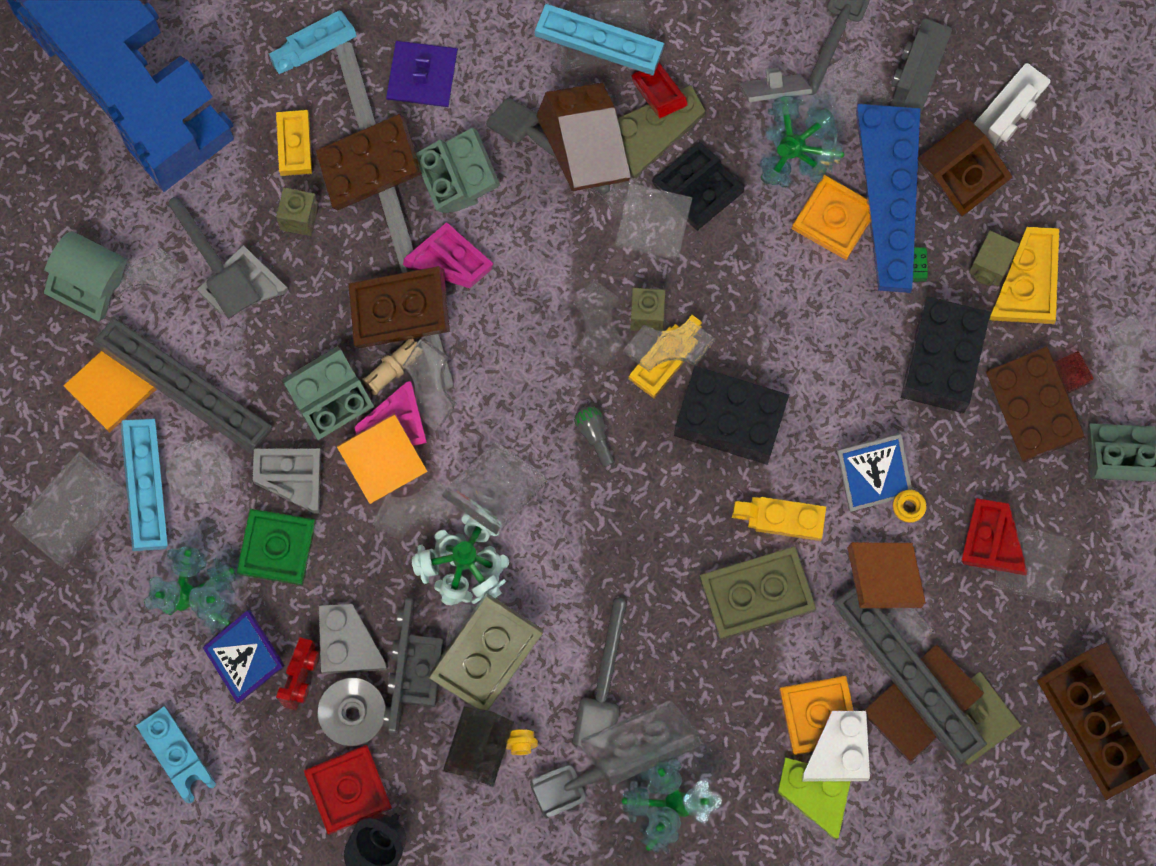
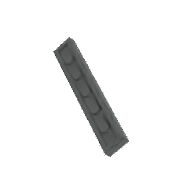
(182, 385)
(911, 677)

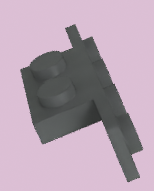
(921, 66)
(415, 661)

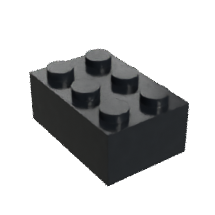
(945, 354)
(731, 415)

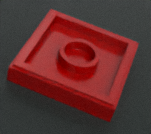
(347, 789)

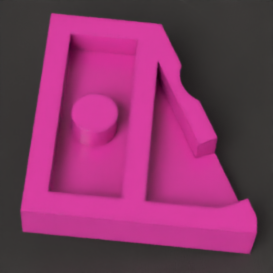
(453, 253)
(404, 406)

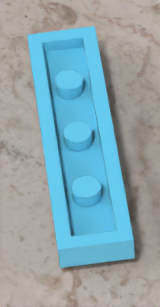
(599, 39)
(143, 485)

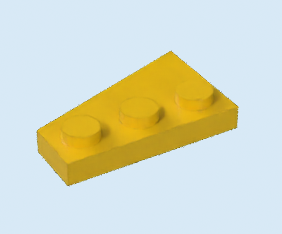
(1032, 280)

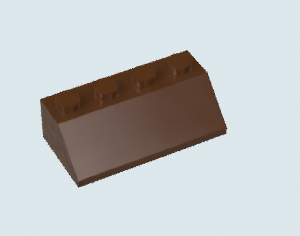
(1103, 719)

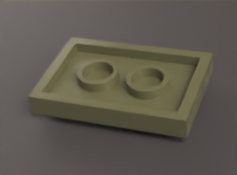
(757, 593)
(486, 653)

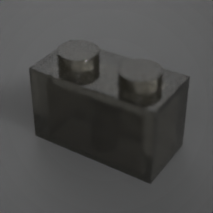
(478, 746)

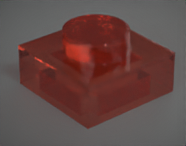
(1073, 372)

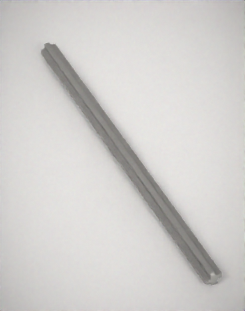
(388, 197)

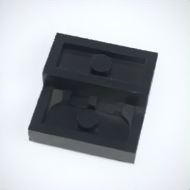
(704, 179)

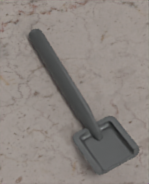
(846, 10)
(516, 122)
(229, 284)
(598, 714)
(562, 789)

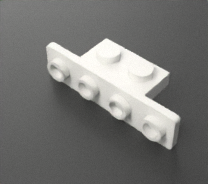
(1011, 104)

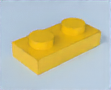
(294, 142)

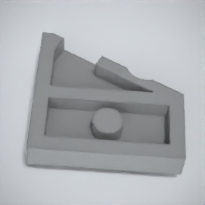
(260, 276)
(290, 474)
(346, 642)

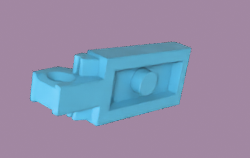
(312, 42)

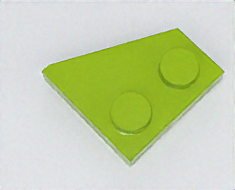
(817, 800)

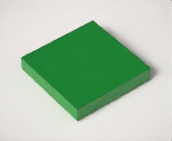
(276, 547)

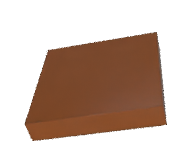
(886, 575)

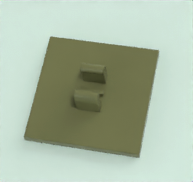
(990, 717)

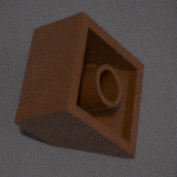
(965, 167)

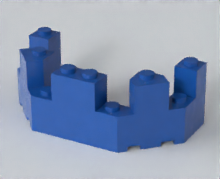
(101, 50)

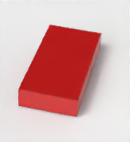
(660, 91)

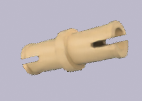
(389, 368)

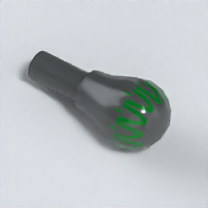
(591, 425)

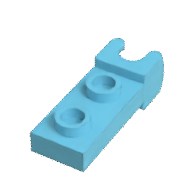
(174, 753)

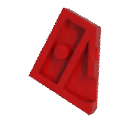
(994, 539)
(303, 660)

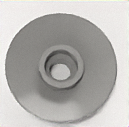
(339, 699)

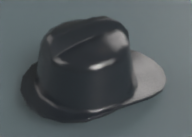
(376, 842)

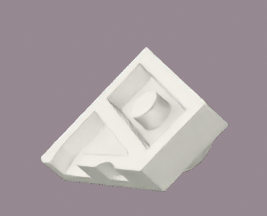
(841, 750)

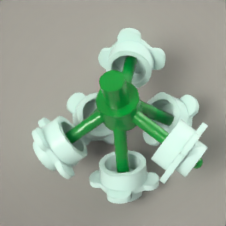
(485, 565)

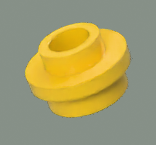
(914, 497)
(521, 742)

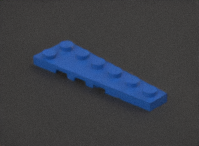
(890, 169)

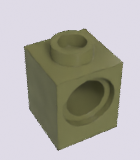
(297, 211)
(993, 259)
(647, 309)

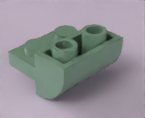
(457, 171)
(83, 275)
(327, 393)
(1122, 452)

